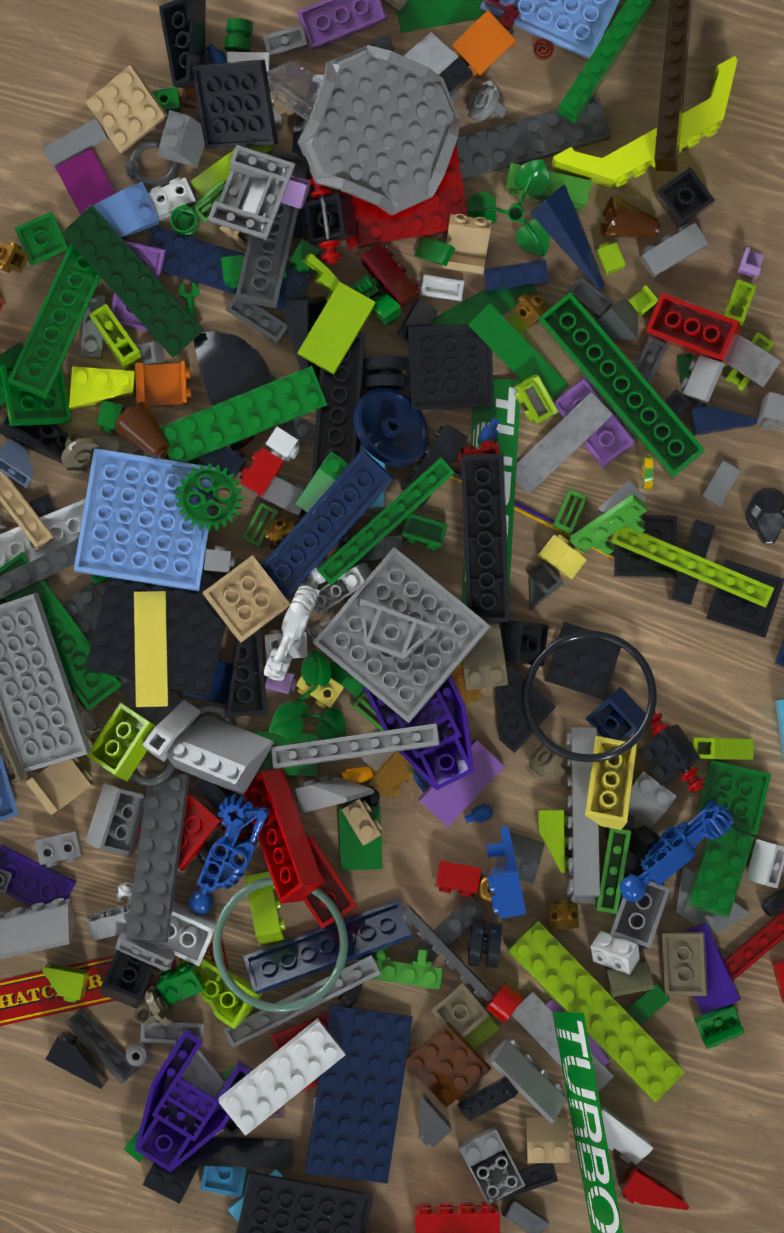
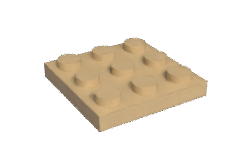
(126, 109)
(246, 599)

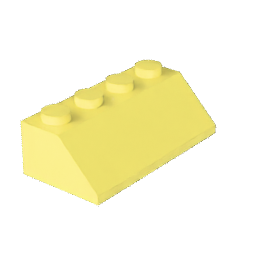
(610, 785)

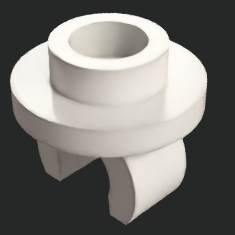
(125, 889)

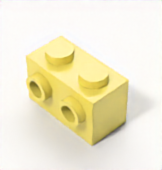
(325, 695)

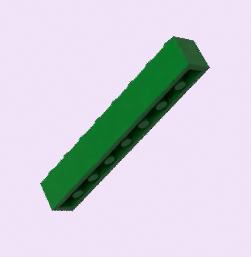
(603, 58)

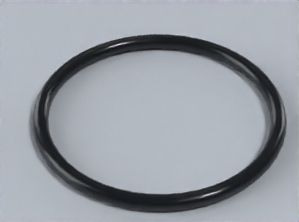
(652, 698)

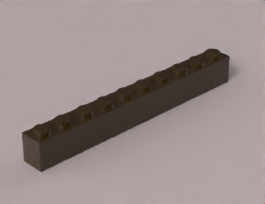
(673, 85)

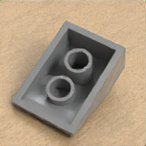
(329, 793)

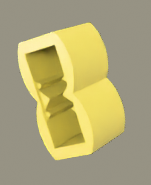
(562, 556)

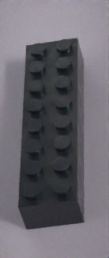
(485, 535)

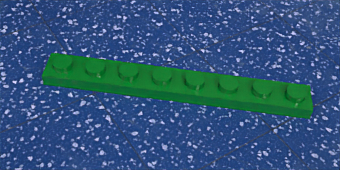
(386, 521)

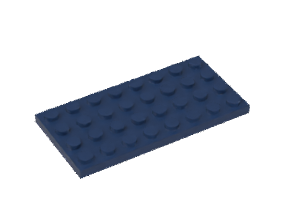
(359, 1096)

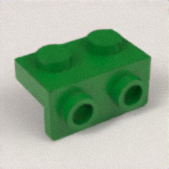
(424, 531)
(180, 983)
(719, 1026)

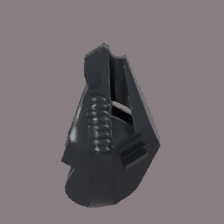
(766, 514)

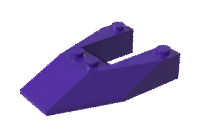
(453, 757)
(179, 1114)

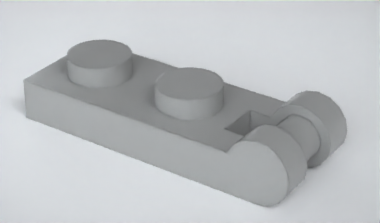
(146, 952)

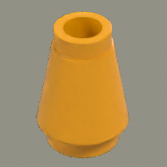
(357, 775)

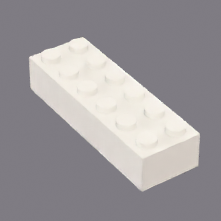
(281, 1076)

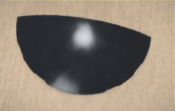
(229, 369)

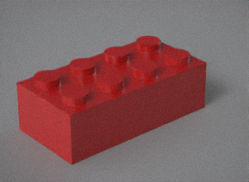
(693, 328)
(332, 886)
(457, 1219)

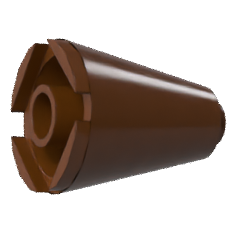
(627, 221)
(142, 430)

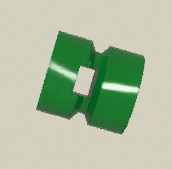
(239, 33)
(185, 220)

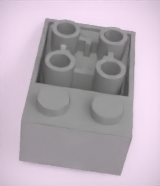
(491, 1164)

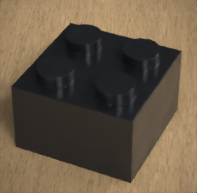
(684, 197)

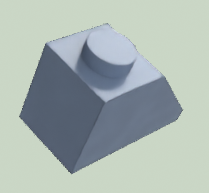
(16, 463)

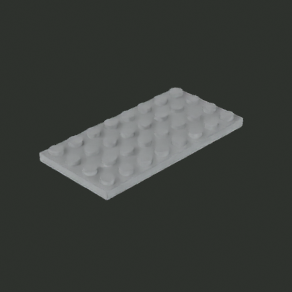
(35, 689)

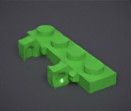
(598, 531)
(418, 973)

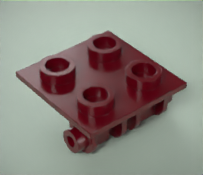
(509, 13)

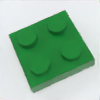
(41, 239)

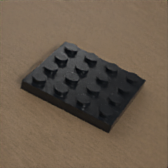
(235, 104)
(449, 368)

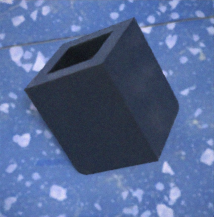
(642, 840)

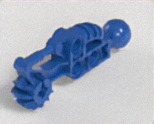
(676, 849)
(229, 864)

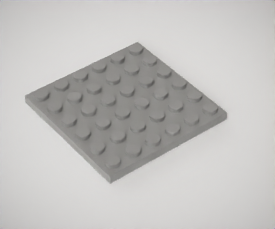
(410, 591)

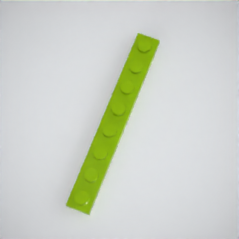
(693, 565)

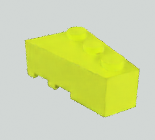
(94, 385)

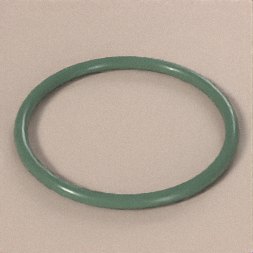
(272, 1007)

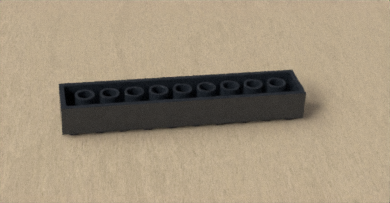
(335, 422)

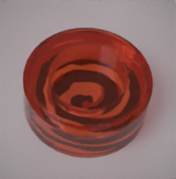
(543, 49)

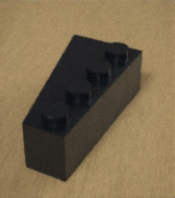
(184, 38)
(246, 682)

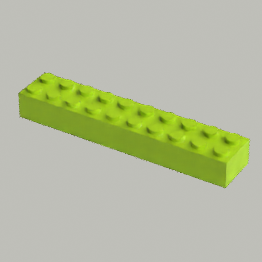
(605, 1019)

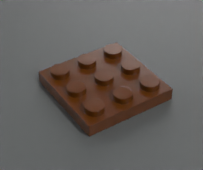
(447, 1064)

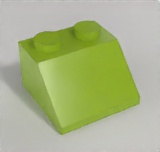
(67, 981)

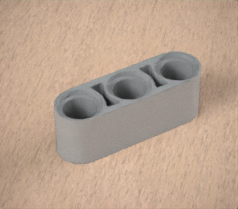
(108, 922)

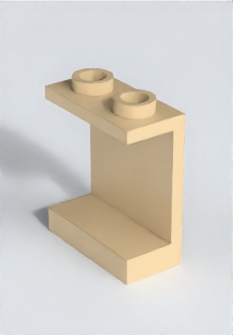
(470, 241)
(60, 784)

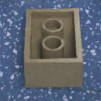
(486, 662)

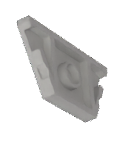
(392, 631)
(698, 916)

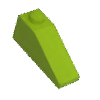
(116, 337)

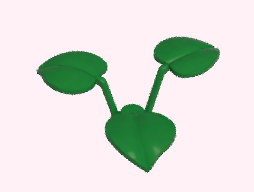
(531, 178)
(288, 717)

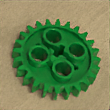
(219, 481)

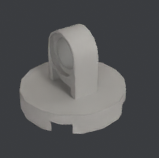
(485, 103)

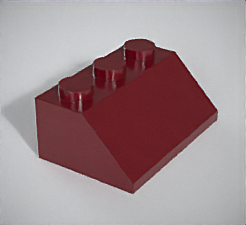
(390, 275)

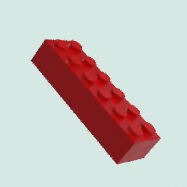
(283, 838)

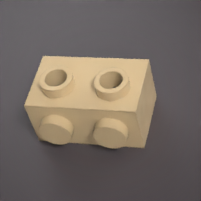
(361, 821)

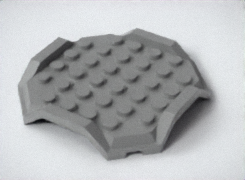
(381, 129)

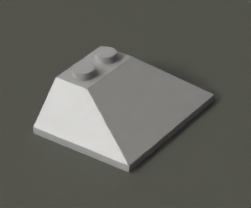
(252, 192)

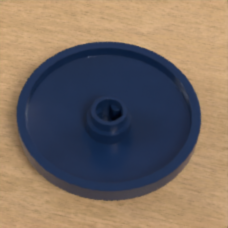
(390, 427)

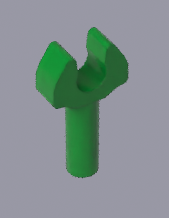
(190, 298)

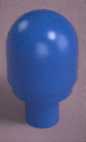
(215, 56)
(489, 432)
(480, 814)

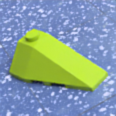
(220, 998)

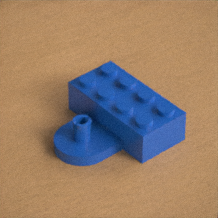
(505, 880)

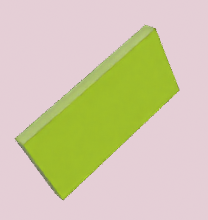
(336, 328)

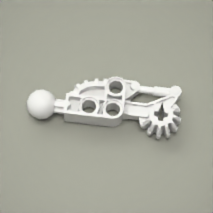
(294, 624)

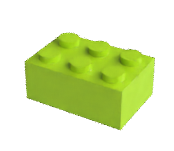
(121, 742)

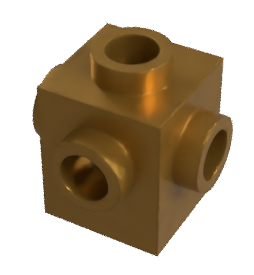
(12, 257)
(530, 308)
(278, 531)
(563, 915)

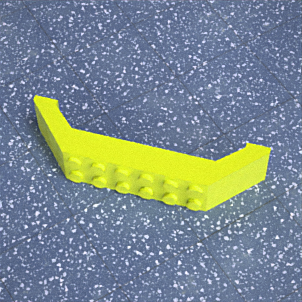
(639, 154)

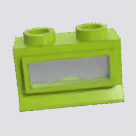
(535, 399)

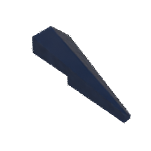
(562, 224)

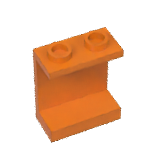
(483, 43)
(163, 384)

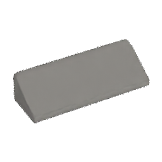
(75, 143)

